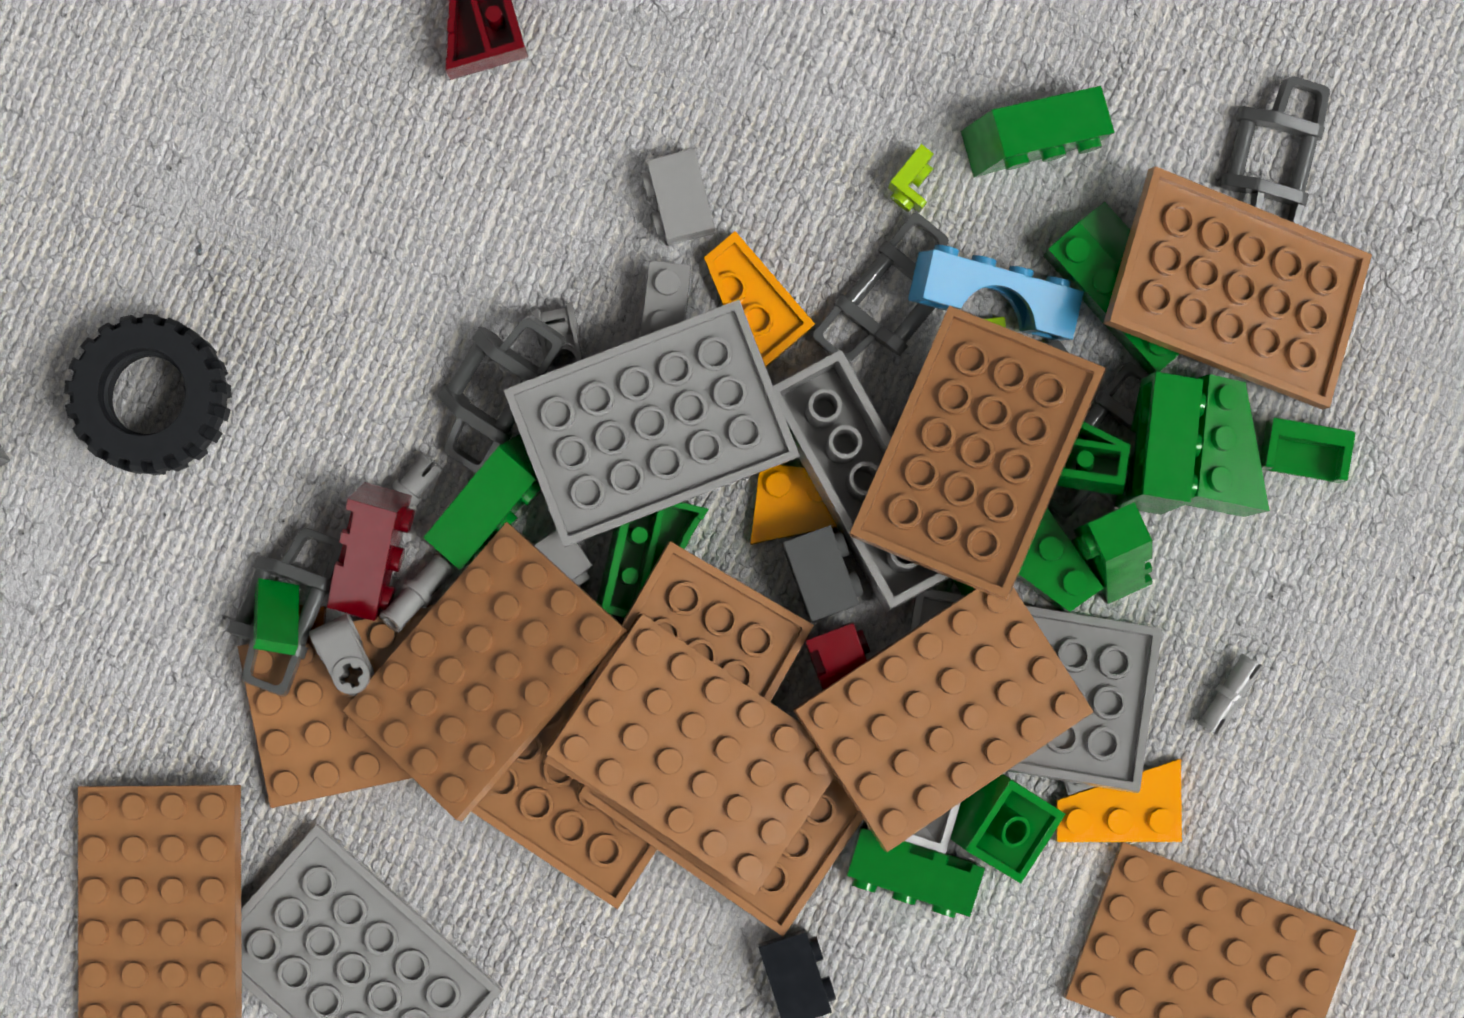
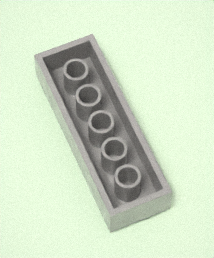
(841, 450)

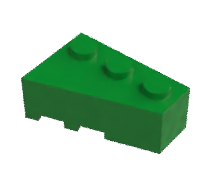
(1037, 130)
(1165, 443)
(1229, 455)
(1096, 462)
(636, 550)
(1117, 551)
(1057, 568)
(915, 874)

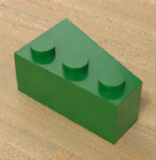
(486, 504)

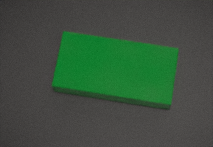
(276, 616)

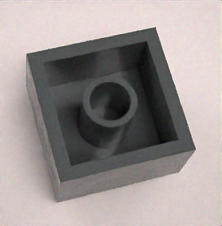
(821, 573)

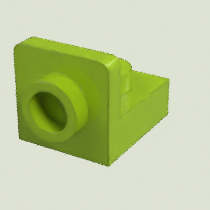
(915, 172)

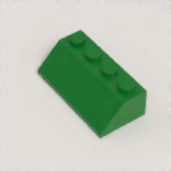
(1091, 260)

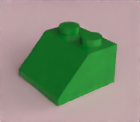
(1006, 826)

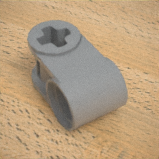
(564, 322)
(341, 648)

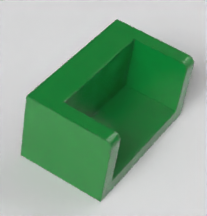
(1307, 450)

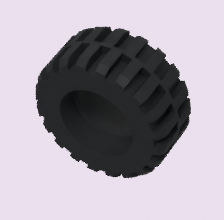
(94, 386)

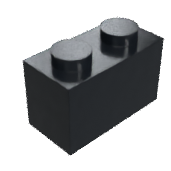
(795, 975)

